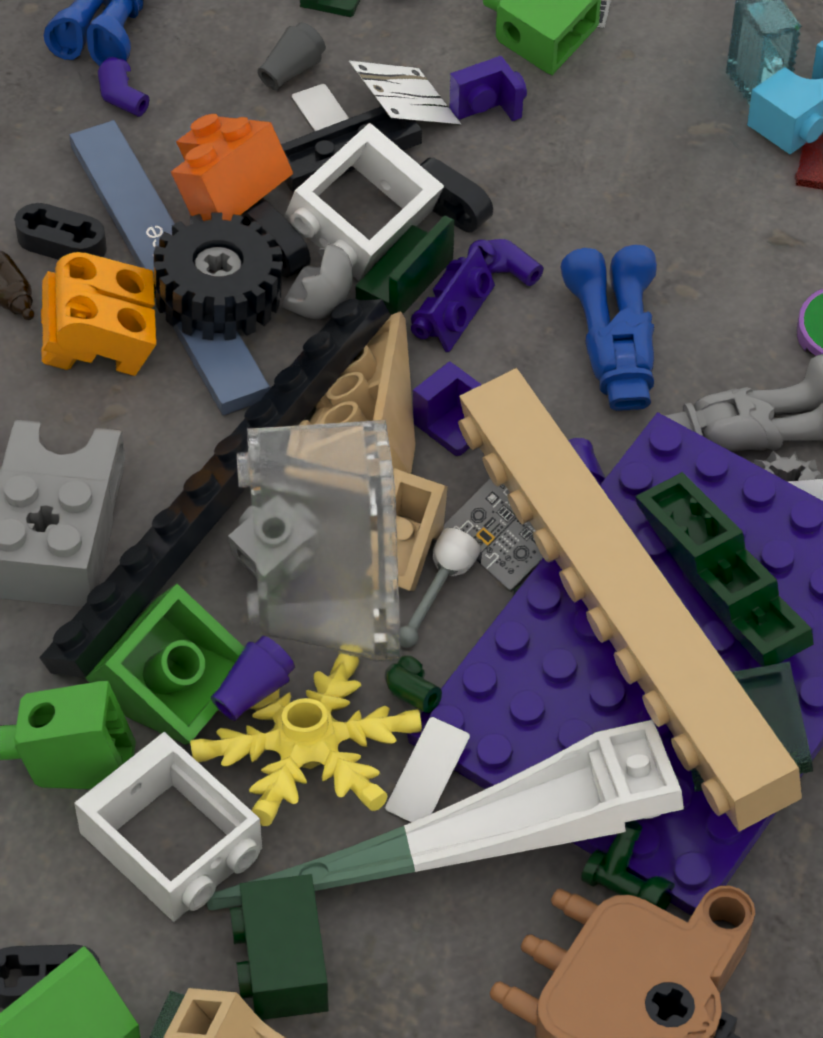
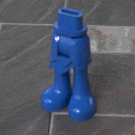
(105, 35)
(619, 348)

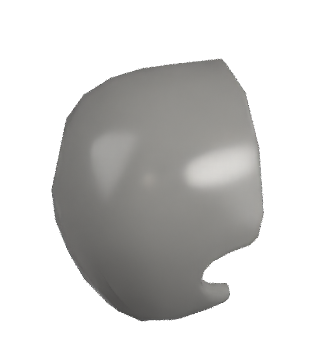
(323, 287)

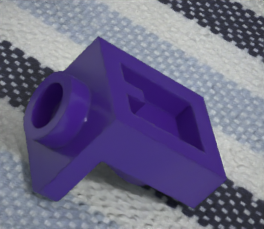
(485, 87)

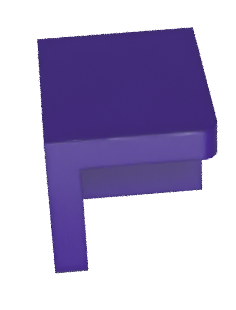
(439, 407)

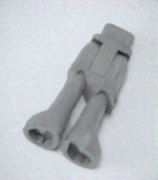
(746, 418)

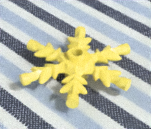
(308, 737)

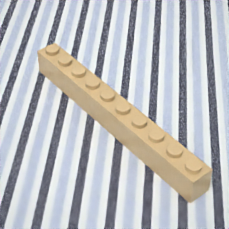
(630, 603)

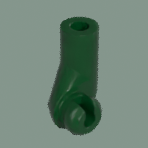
(408, 684)

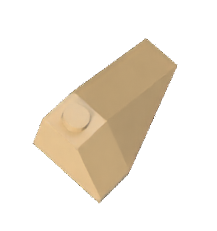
(377, 389)

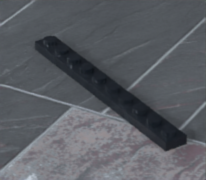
(208, 493)

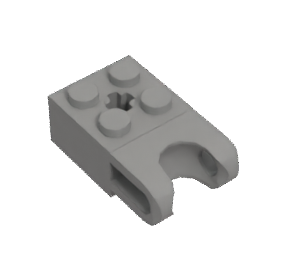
(56, 515)

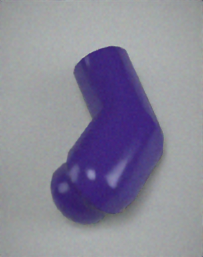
(115, 88)
(506, 257)

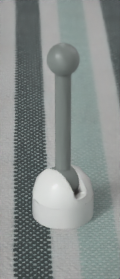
(453, 556)

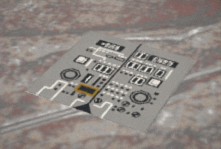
(505, 543)

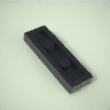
(316, 148)

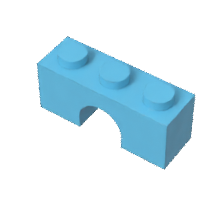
(789, 107)

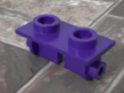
(456, 300)

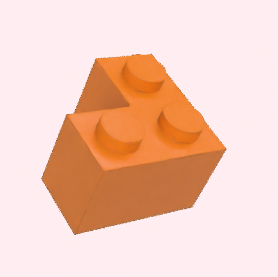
(228, 165)

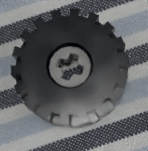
(223, 300)

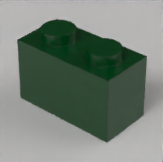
(283, 947)

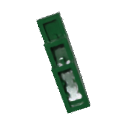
(723, 571)

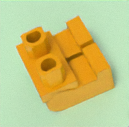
(97, 310)

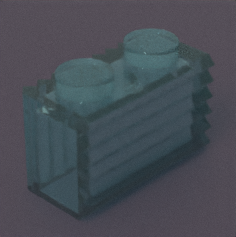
(761, 42)

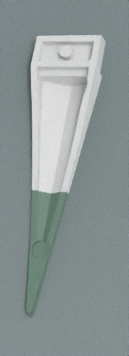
(559, 801)

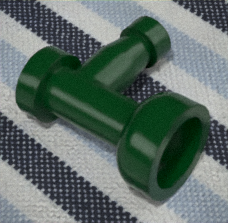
(611, 867)

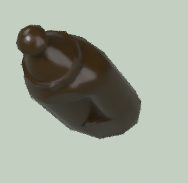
(14, 288)

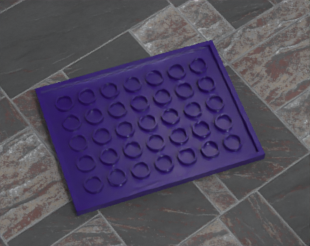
(549, 682)

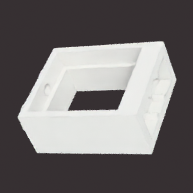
(389, 171)
(135, 787)

